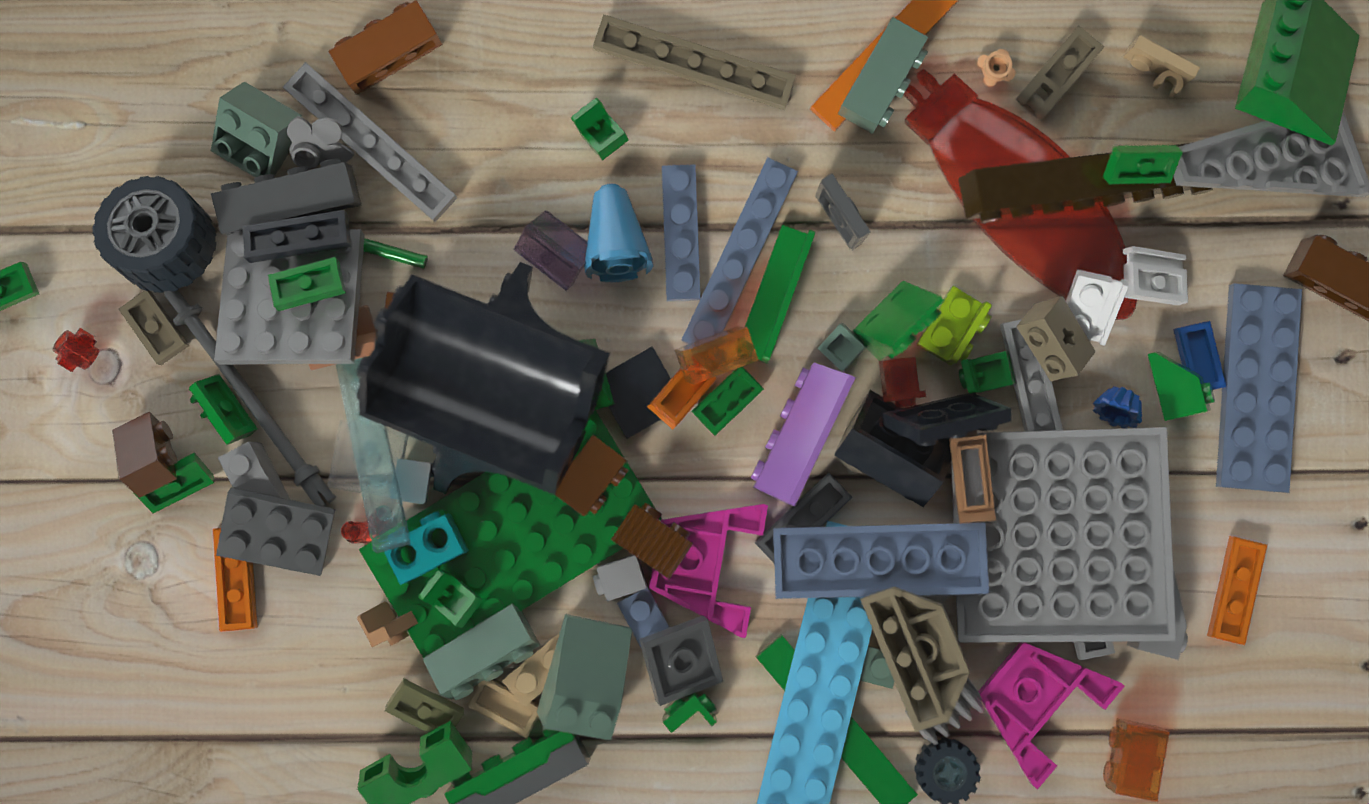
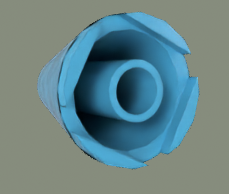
(615, 238)

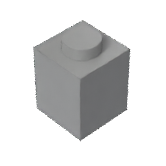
(620, 578)

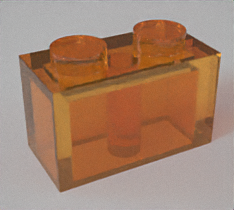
(716, 355)
(1136, 759)

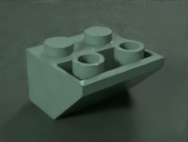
(252, 130)

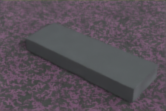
(810, 511)

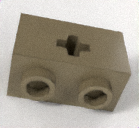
(1056, 338)

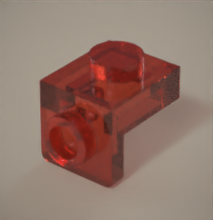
(900, 381)

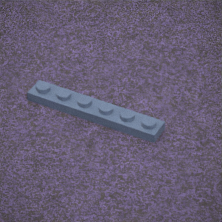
(741, 251)

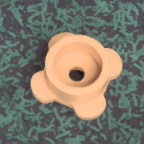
(1003, 61)

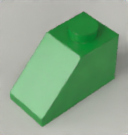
(1179, 388)

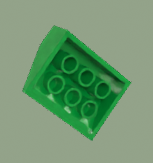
(1299, 67)

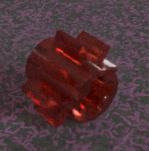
(75, 350)

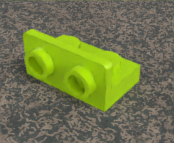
(953, 330)

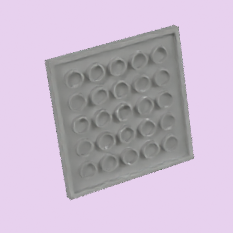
(1075, 539)

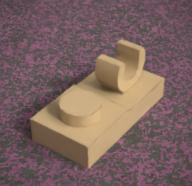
(1154, 58)

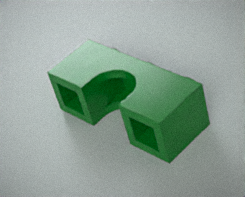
(444, 759)

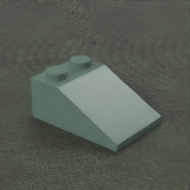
(586, 678)

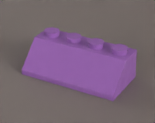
(802, 433)

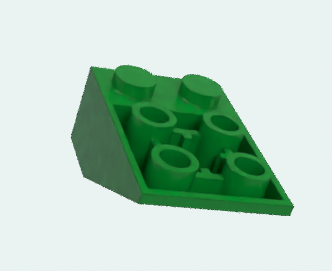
(898, 319)

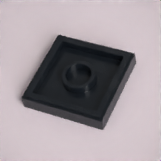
(633, 389)

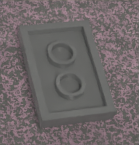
(275, 531)

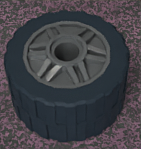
(154, 234)

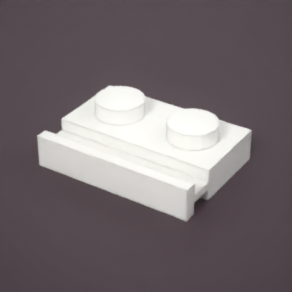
(1155, 276)
(1095, 303)

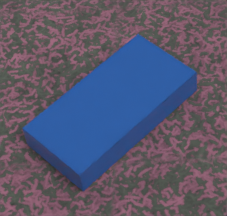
(1200, 353)

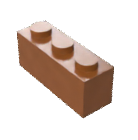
(385, 47)

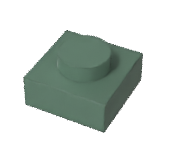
(842, 347)
(876, 669)

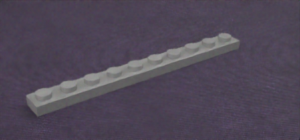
(1040, 413)

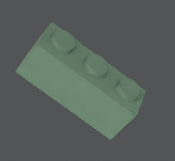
(884, 76)
(481, 653)

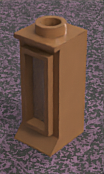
(972, 478)

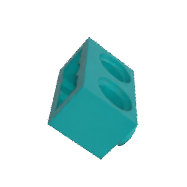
(427, 553)

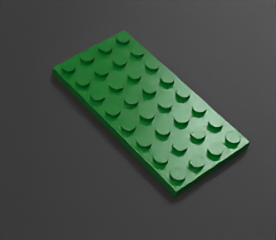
(517, 542)

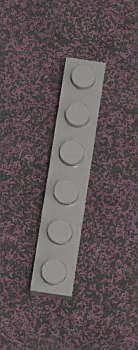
(371, 142)

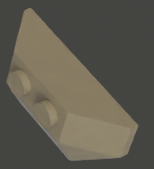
(919, 653)

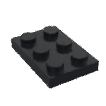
(947, 418)

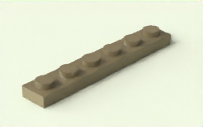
(694, 62)

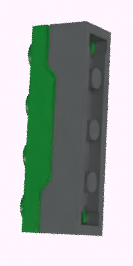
(522, 772)

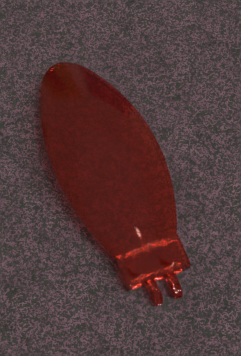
(978, 134)

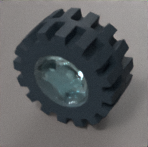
(949, 784)

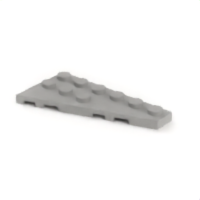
(1274, 161)

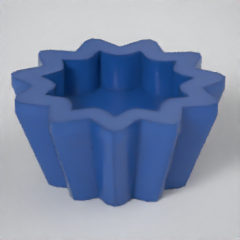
(1119, 407)

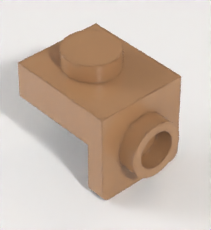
(382, 625)

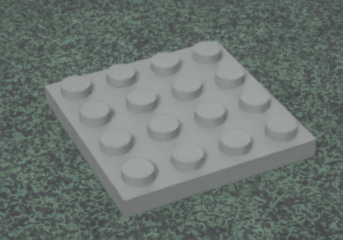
(312, 333)

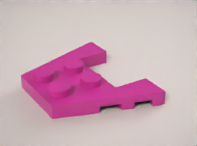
(697, 576)
(1028, 692)

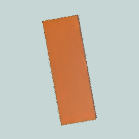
(1237, 590)
(234, 591)

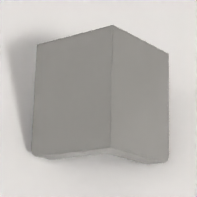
(413, 480)

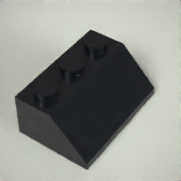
(890, 458)

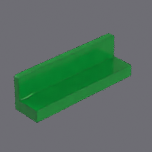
(777, 289)

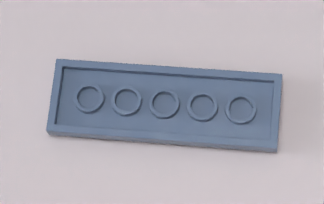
(1259, 389)
(875, 558)

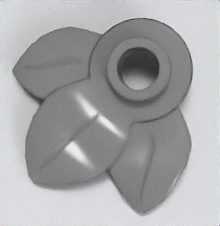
(316, 142)

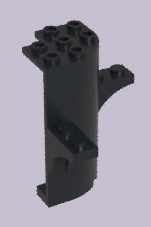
(481, 382)

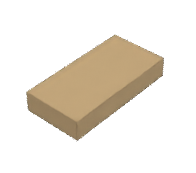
(500, 705)

